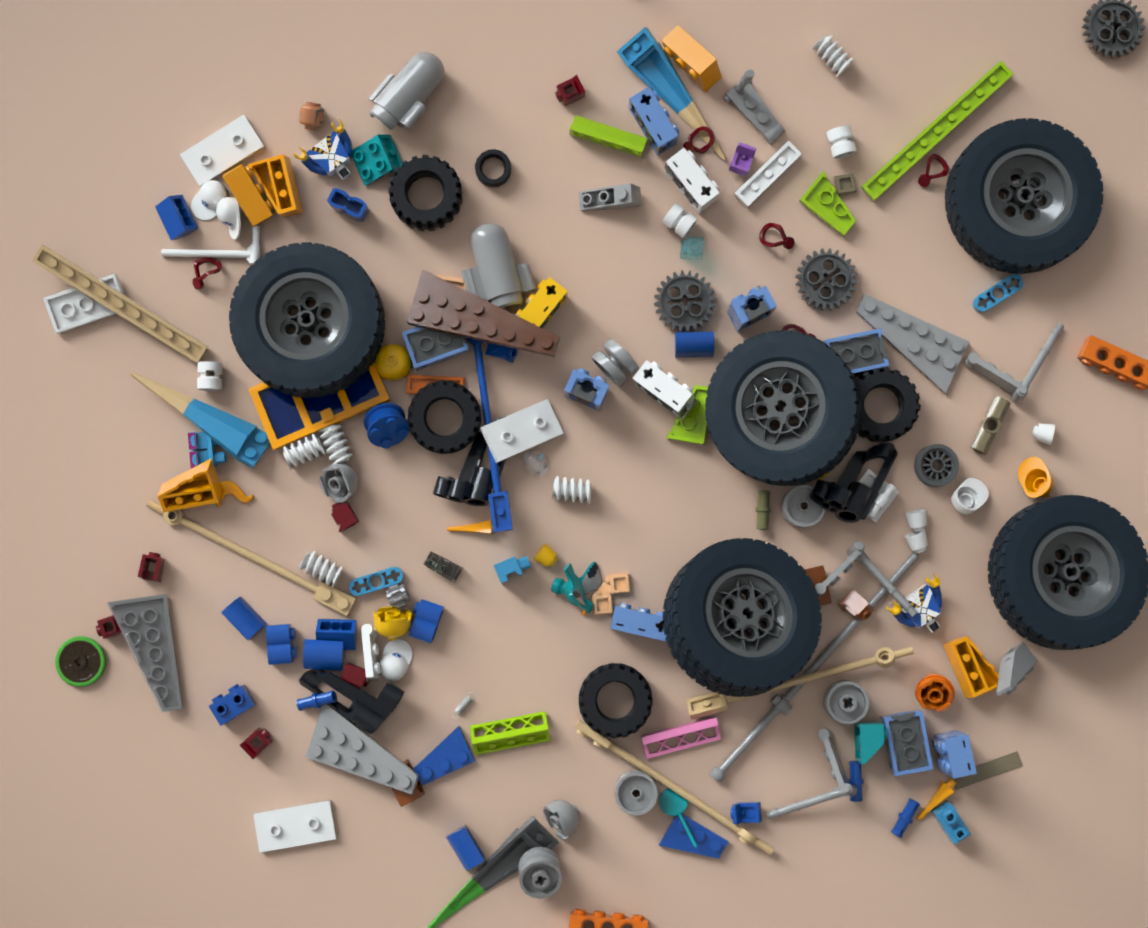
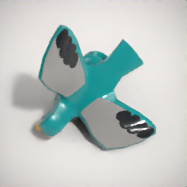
(577, 588)

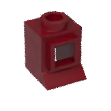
(575, 96)
(344, 516)
(144, 567)
(102, 629)
(355, 675)
(250, 749)

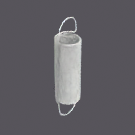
(462, 706)

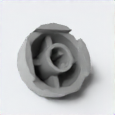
(339, 482)
(563, 817)

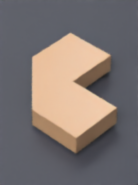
(612, 585)

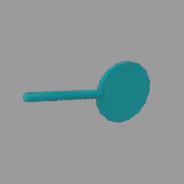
(675, 805)

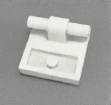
(884, 498)

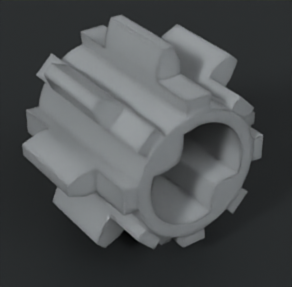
(397, 595)

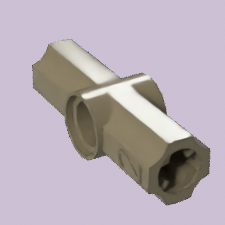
(995, 414)

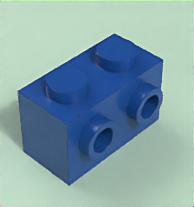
(232, 704)

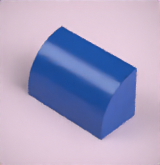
(176, 217)
(694, 344)
(244, 618)
(338, 631)
(323, 655)
(466, 848)

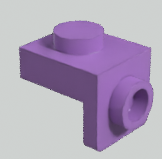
(742, 159)

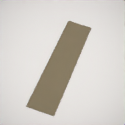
(990, 769)

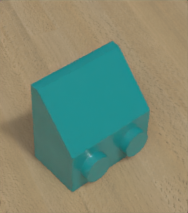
(868, 739)

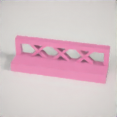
(681, 730)

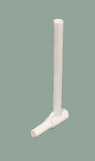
(252, 254)

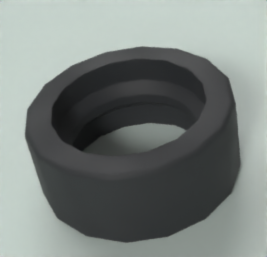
(490, 154)

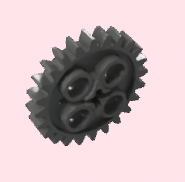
(1096, 25)
(682, 284)
(837, 292)

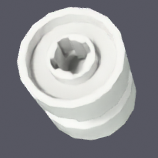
(841, 141)
(679, 220)
(209, 383)

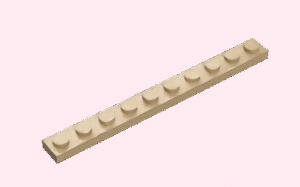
(119, 303)

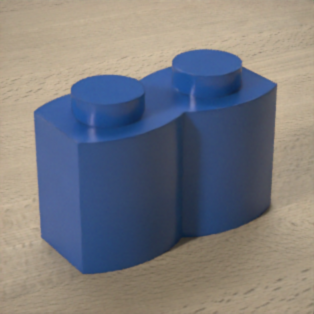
(343, 203)
(426, 620)
(279, 644)

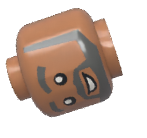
(311, 115)

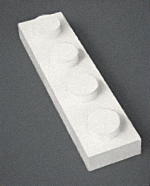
(768, 174)

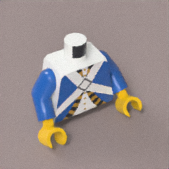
(330, 154)
(927, 603)

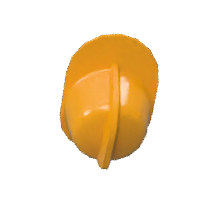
(1035, 478)

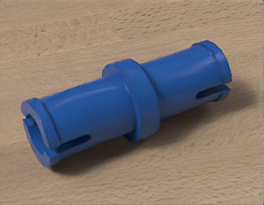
(316, 700)
(856, 780)
(905, 818)

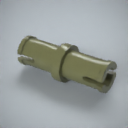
(763, 510)

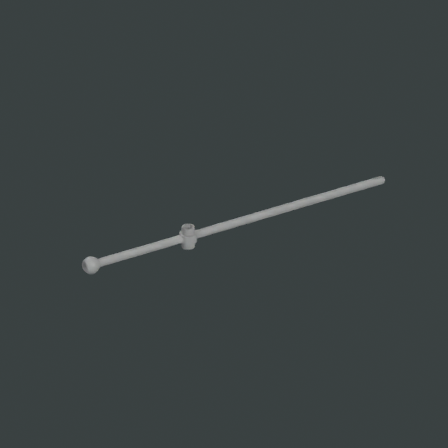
(781, 704)

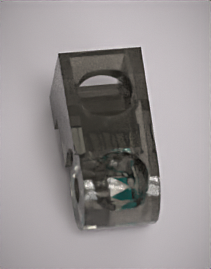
(443, 566)

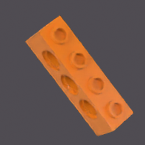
(1089, 357)
(579, 916)

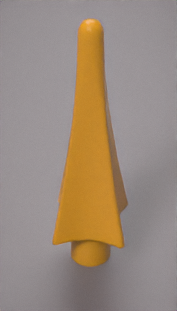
(482, 527)
(941, 794)

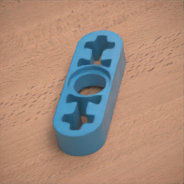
(1006, 281)
(360, 580)

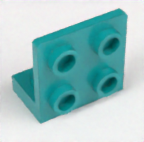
(376, 158)

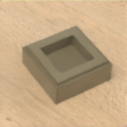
(845, 184)

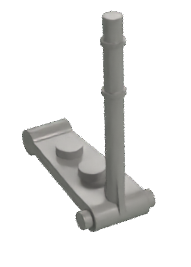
(754, 108)
(1006, 381)
(856, 552)
(843, 790)

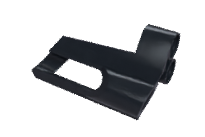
(474, 481)
(850, 498)
(365, 709)

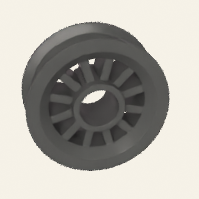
(951, 457)

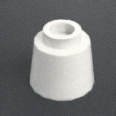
(1044, 433)
(917, 519)
(917, 541)

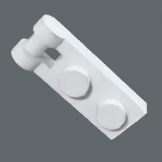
(370, 650)

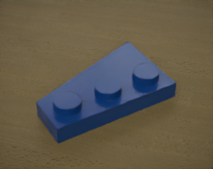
(445, 758)
(707, 841)

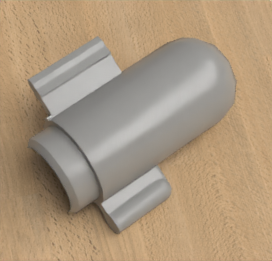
(402, 97)
(496, 274)

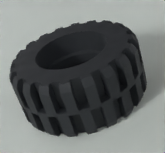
(417, 169)
(907, 400)
(418, 423)
(621, 726)

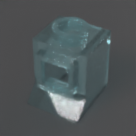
(692, 248)

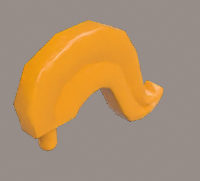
(230, 487)

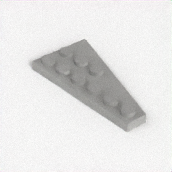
(921, 343)
(149, 637)
(352, 750)

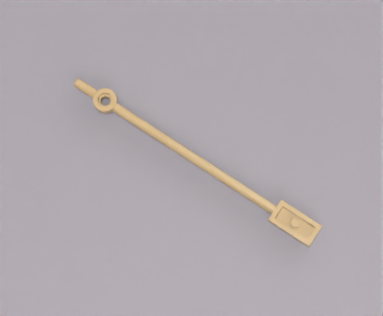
(324, 593)
(715, 702)
(600, 741)

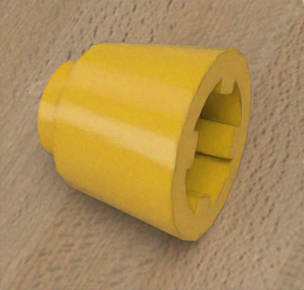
(546, 556)

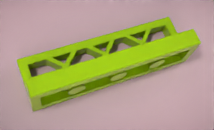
(608, 136)
(510, 737)

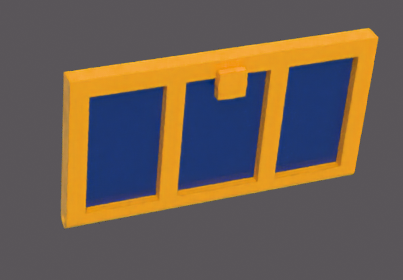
(293, 418)

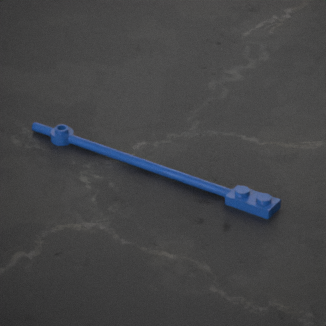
(498, 500)

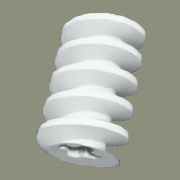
(834, 55)
(336, 444)
(303, 451)
(572, 489)
(321, 568)

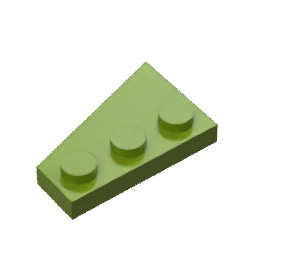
(827, 205)
(694, 425)

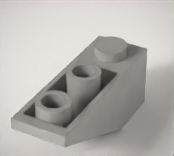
(610, 197)
(1013, 667)

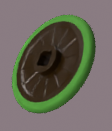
(71, 670)

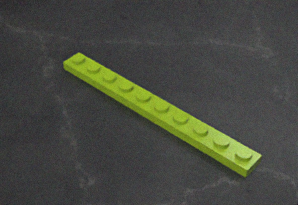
(937, 130)

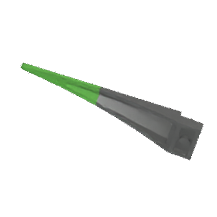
(500, 865)

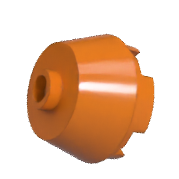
(934, 692)

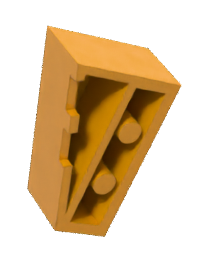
(692, 58)
(279, 183)
(248, 194)
(191, 489)
(970, 667)

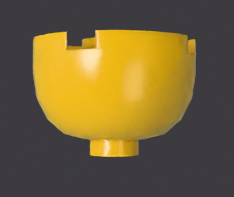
(393, 362)
(391, 622)

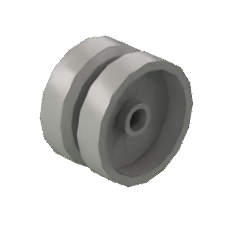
(617, 360)
(792, 509)
(857, 702)
(632, 781)
(540, 872)

